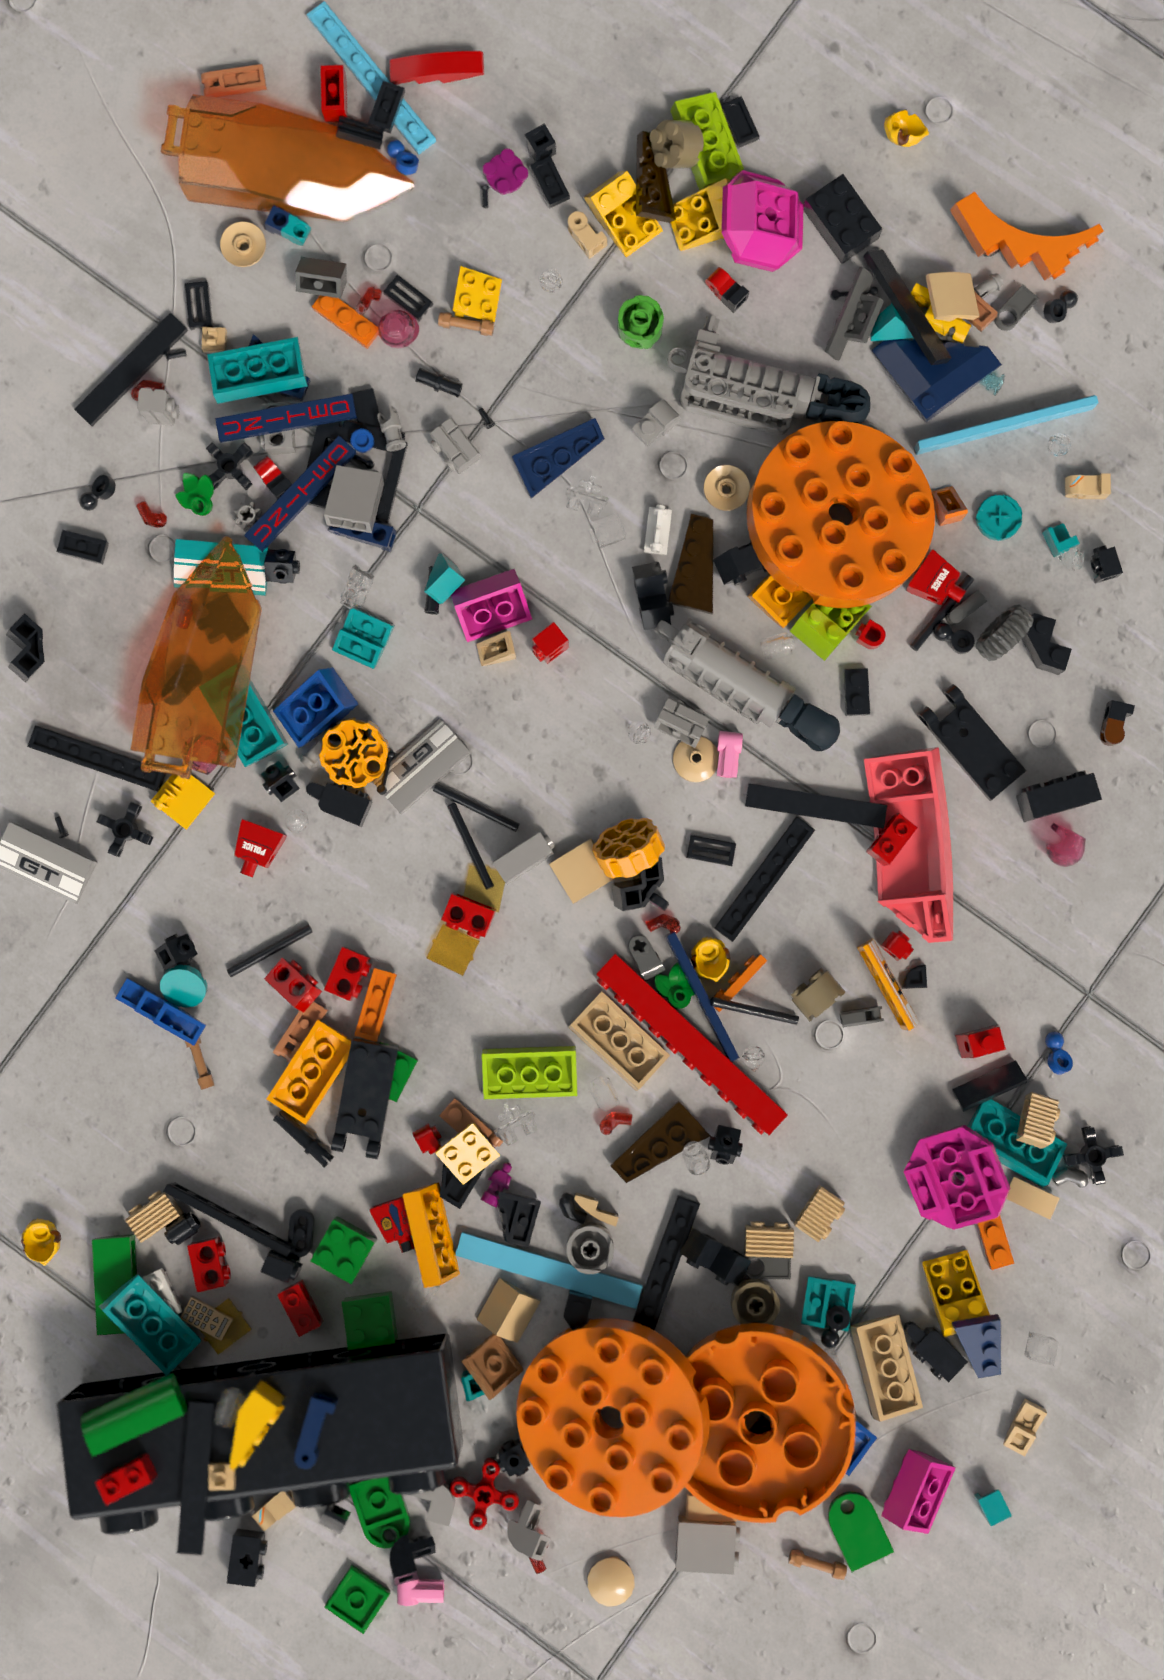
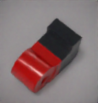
(727, 289)
(272, 477)

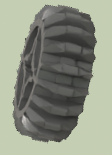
(1004, 632)

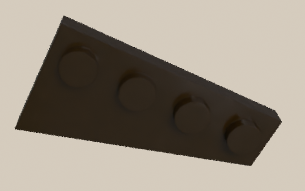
(652, 184)
(694, 572)
(659, 1143)

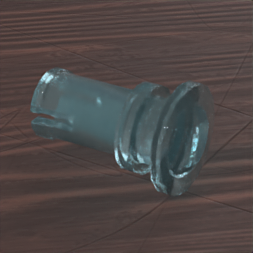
(993, 382)

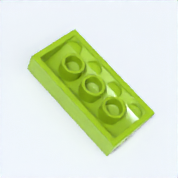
(719, 151)
(529, 1072)

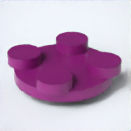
(505, 172)

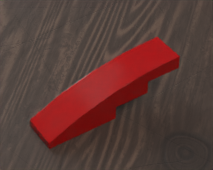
(437, 66)

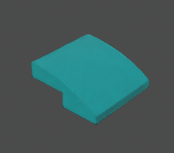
(363, 637)
(821, 1296)

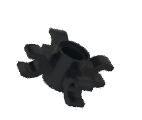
(238, 457)
(131, 815)
(1089, 1137)

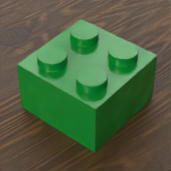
(343, 1250)
(369, 1320)

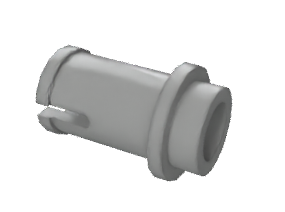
(993, 283)
(312, 755)

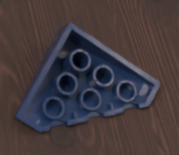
(935, 386)

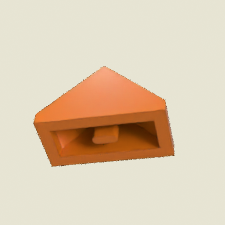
(948, 506)

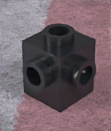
(281, 566)
(280, 781)
(176, 951)
(725, 1145)
(509, 1450)

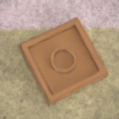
(492, 1366)

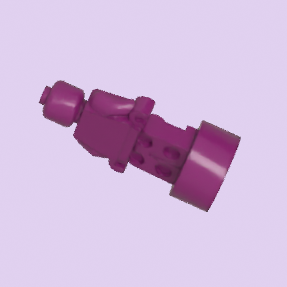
(500, 1180)

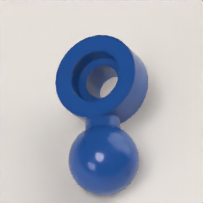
(405, 162)
(1059, 1060)

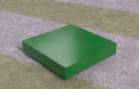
(357, 1599)

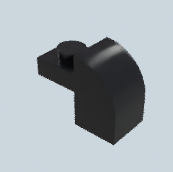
(403, 1556)

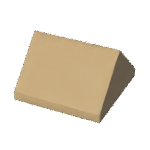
(508, 1311)

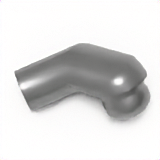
(1071, 1174)

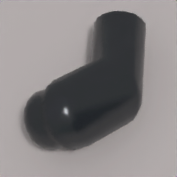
(568, 1209)

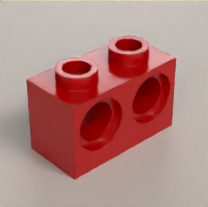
(549, 643)
(891, 839)
(470, 909)
(342, 971)
(292, 985)
(201, 1264)
(300, 1308)
(126, 1478)

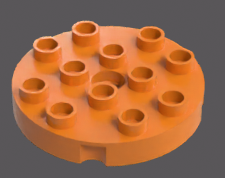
(821, 555)
(810, 1416)
(582, 1456)

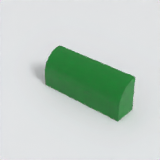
(112, 1267)
(133, 1414)

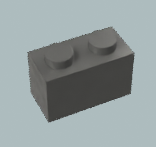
(321, 277)

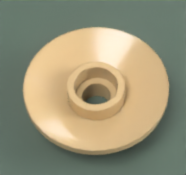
(238, 235)
(734, 479)
(692, 770)

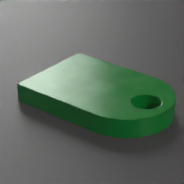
(379, 1511)
(858, 1531)

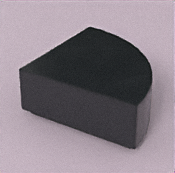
(916, 978)

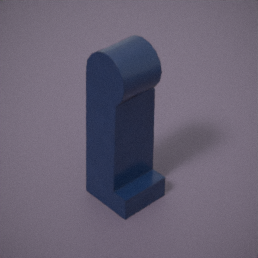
(381, 536)
(307, 1449)

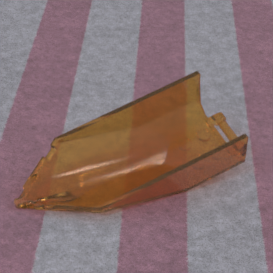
(269, 157)
(200, 668)

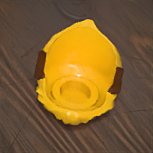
(904, 128)
(710, 958)
(40, 1240)

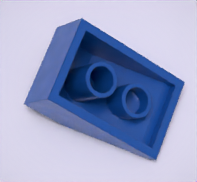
(315, 706)

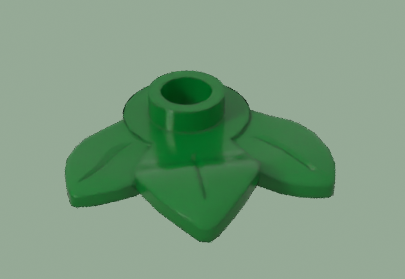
(196, 491)
(671, 985)

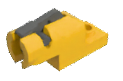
(947, 331)

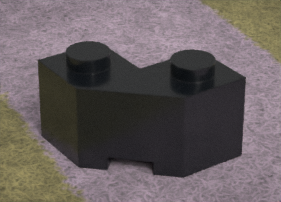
(737, 564)
(651, 595)
(30, 639)
(1045, 654)
(636, 892)
(722, 1260)
(577, 1309)

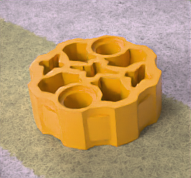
(363, 773)
(628, 847)

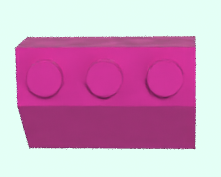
(491, 605)
(917, 1492)

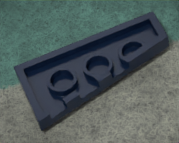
(551, 458)

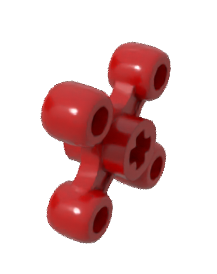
(482, 1502)

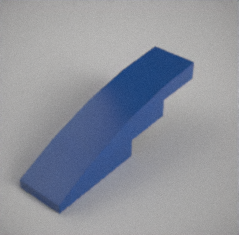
(160, 1011)

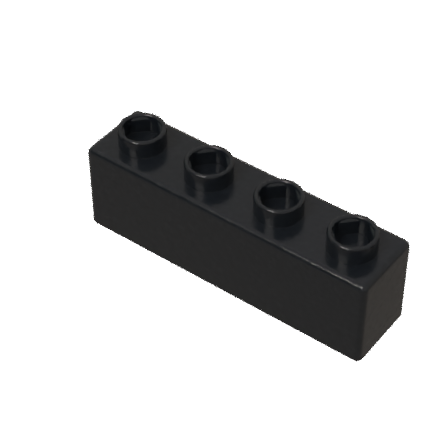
(390, 1421)

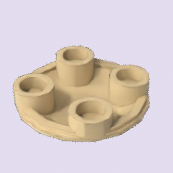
(611, 1581)

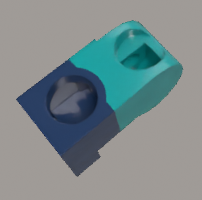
(287, 226)

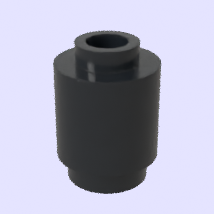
(182, 1228)

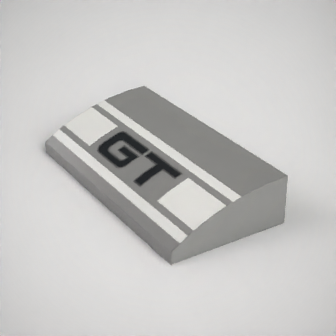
(422, 766)
(45, 862)

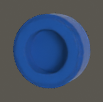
(362, 440)

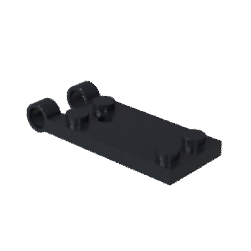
(980, 752)
(369, 1087)

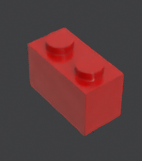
(333, 92)

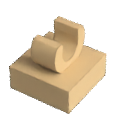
(214, 339)
(221, 1476)

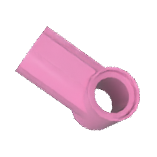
(729, 748)
(420, 1591)

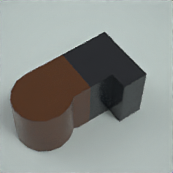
(1113, 722)

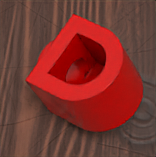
(870, 635)
(897, 945)
(428, 1138)

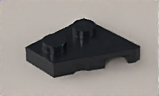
(453, 1190)
(517, 1217)

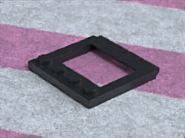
(333, 430)

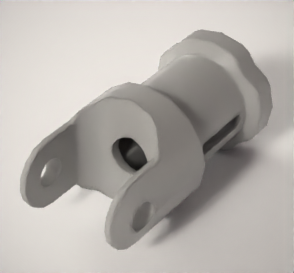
(392, 430)

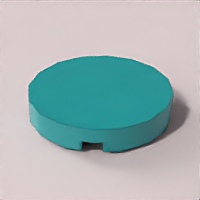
(999, 517)
(183, 986)

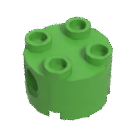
(640, 322)

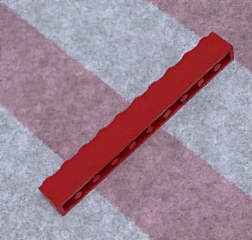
(695, 1048)

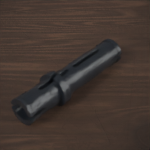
(303, 1138)

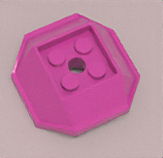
(761, 221)
(939, 1190)

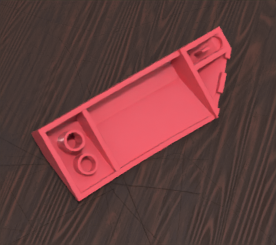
(921, 875)

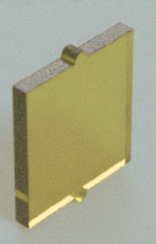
(475, 889)
(453, 949)
(237, 1329)

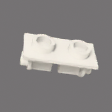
(658, 530)
(161, 1285)

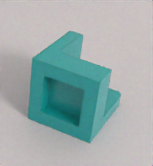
(1059, 539)
(993, 1507)

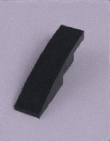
(334, 1518)

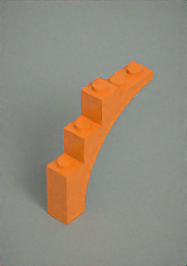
(989, 233)

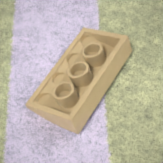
(619, 1041)
(886, 1367)

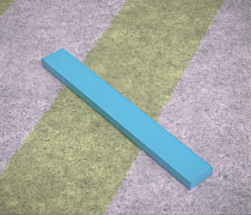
(368, 73)
(1006, 424)
(548, 1270)

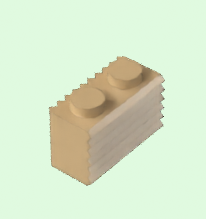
(1038, 1120)
(819, 1214)
(153, 1216)
(769, 1240)

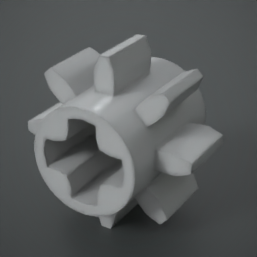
(246, 510)

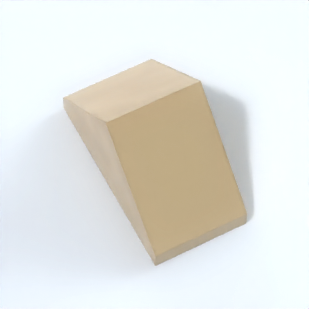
(496, 649)

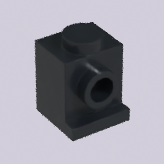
(540, 143)
(1105, 564)

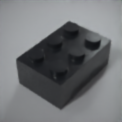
(842, 218)
(1058, 795)

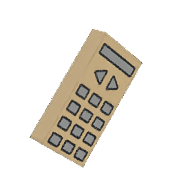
(206, 1318)

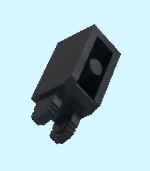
(340, 802)
(936, 1350)

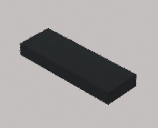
(989, 1085)

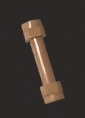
(485, 327)
(205, 1080)
(836, 1570)

